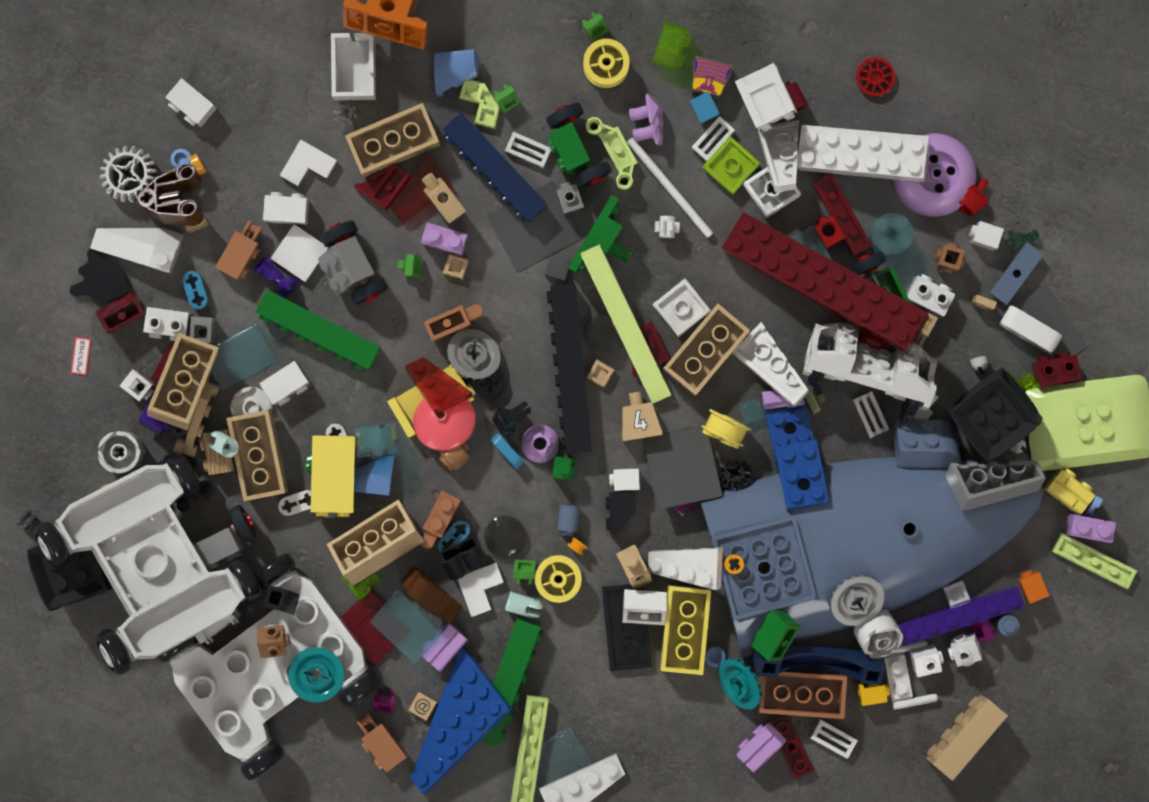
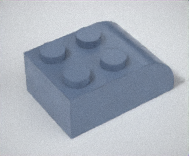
(926, 444)

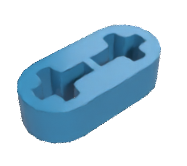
(200, 288)
(507, 451)
(450, 534)

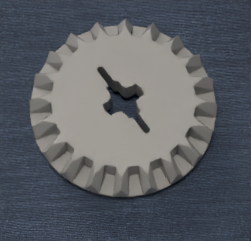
(483, 346)
(870, 597)

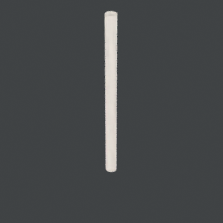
(669, 187)

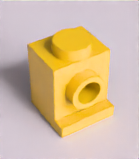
(872, 693)

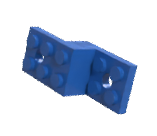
(796, 457)

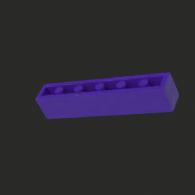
(960, 615)

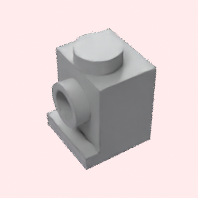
(572, 206)
(200, 323)

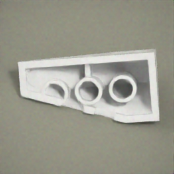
(144, 246)

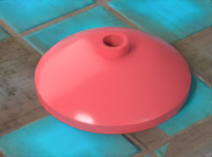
(448, 431)

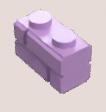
(444, 239)
(1090, 528)
(445, 647)
(760, 747)

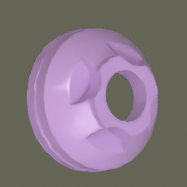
(540, 455)

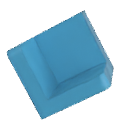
(704, 107)

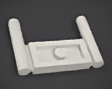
(899, 680)

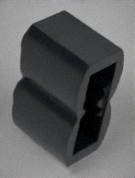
(463, 558)

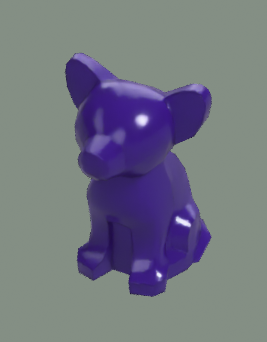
(272, 273)

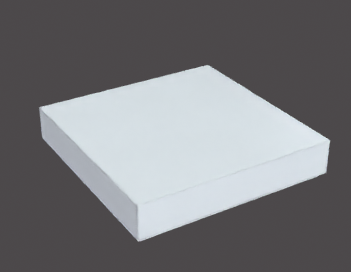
(299, 253)
(681, 307)

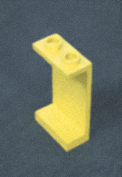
(406, 404)
(333, 475)

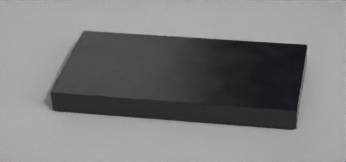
(626, 642)

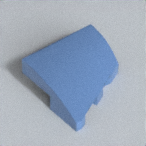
(454, 69)
(375, 476)

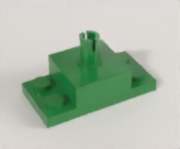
(605, 233)

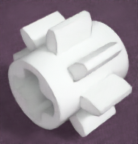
(667, 227)

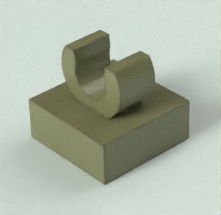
(813, 402)

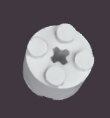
(133, 452)
(879, 635)

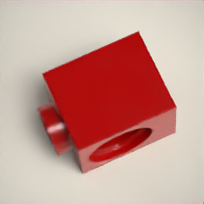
(837, 233)

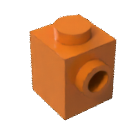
(1032, 586)

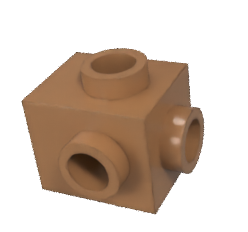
(956, 255)
(272, 641)

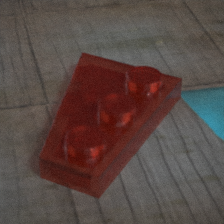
(412, 197)
(436, 386)

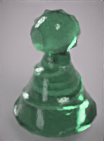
(1017, 238)

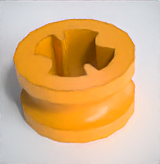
(577, 546)
(740, 563)

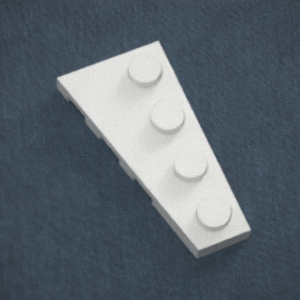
(781, 154)
(766, 360)
(692, 566)
(585, 783)

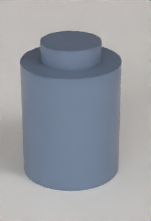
(568, 519)
(1006, 625)

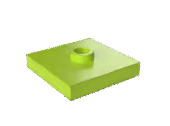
(731, 165)

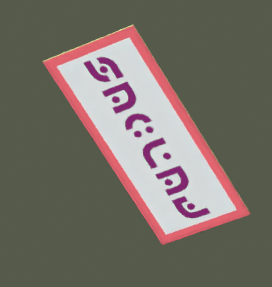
(80, 356)

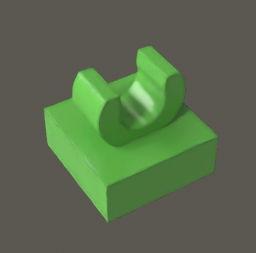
(595, 26)
(506, 99)
(411, 266)
(524, 570)

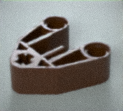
(164, 200)
(431, 595)

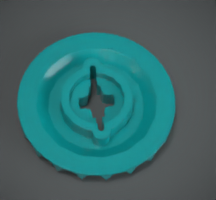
(303, 682)
(740, 683)

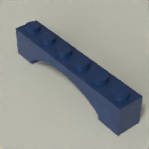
(845, 661)

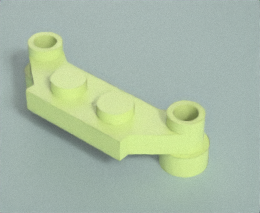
(616, 148)

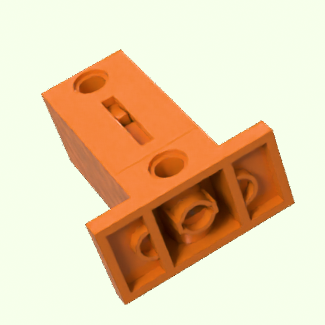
(387, 20)

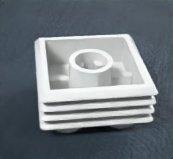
(768, 202)

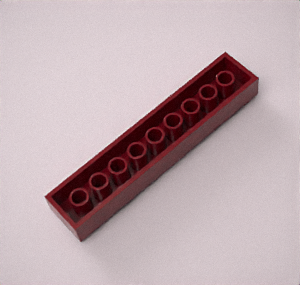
(825, 283)

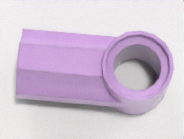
(773, 400)

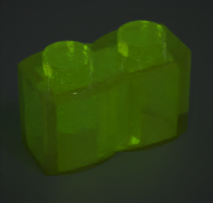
(670, 46)

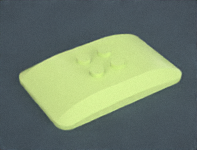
(1090, 422)

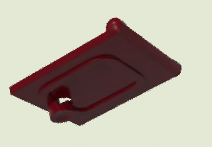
(369, 637)

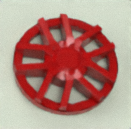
(875, 77)

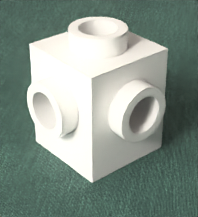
(965, 650)

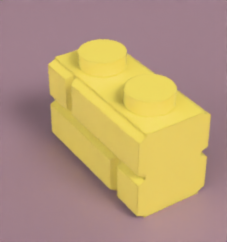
(1069, 491)

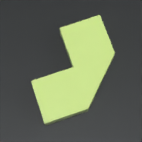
(488, 109)

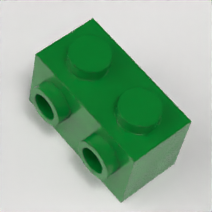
(775, 635)

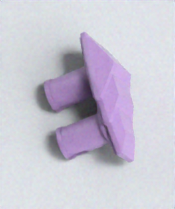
(654, 112)

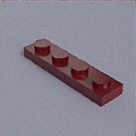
(841, 211)

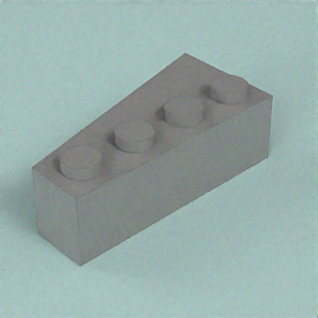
(990, 483)

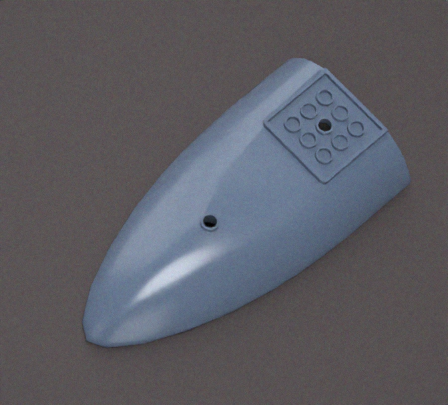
(851, 536)

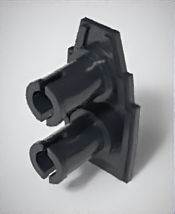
(506, 419)

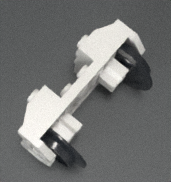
(847, 360)

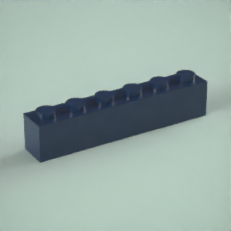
(494, 167)

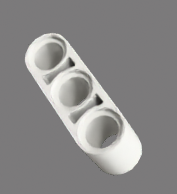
(1030, 330)

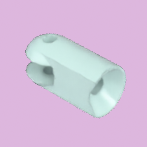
(223, 444)
(521, 605)

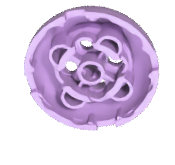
(922, 197)

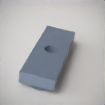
(1024, 264)

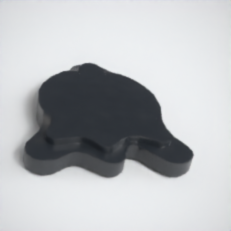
(102, 279)

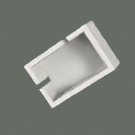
(353, 66)

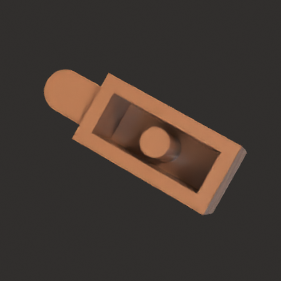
(240, 252)
(452, 321)
(439, 518)
(381, 743)

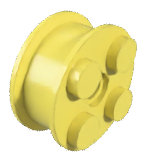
(597, 72)
(725, 429)
(549, 587)

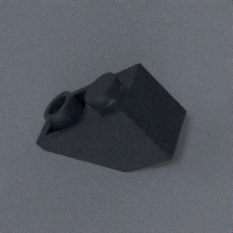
(621, 510)

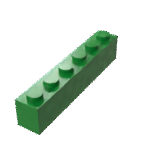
(317, 329)
(512, 671)

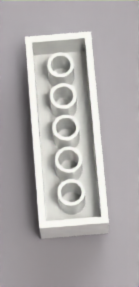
(863, 153)

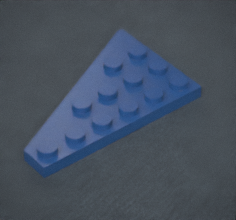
(462, 719)

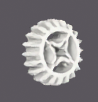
(125, 181)

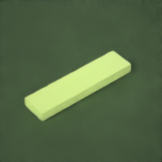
(1094, 561)

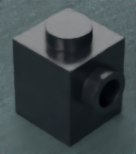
(281, 600)

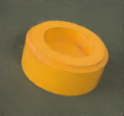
(197, 163)

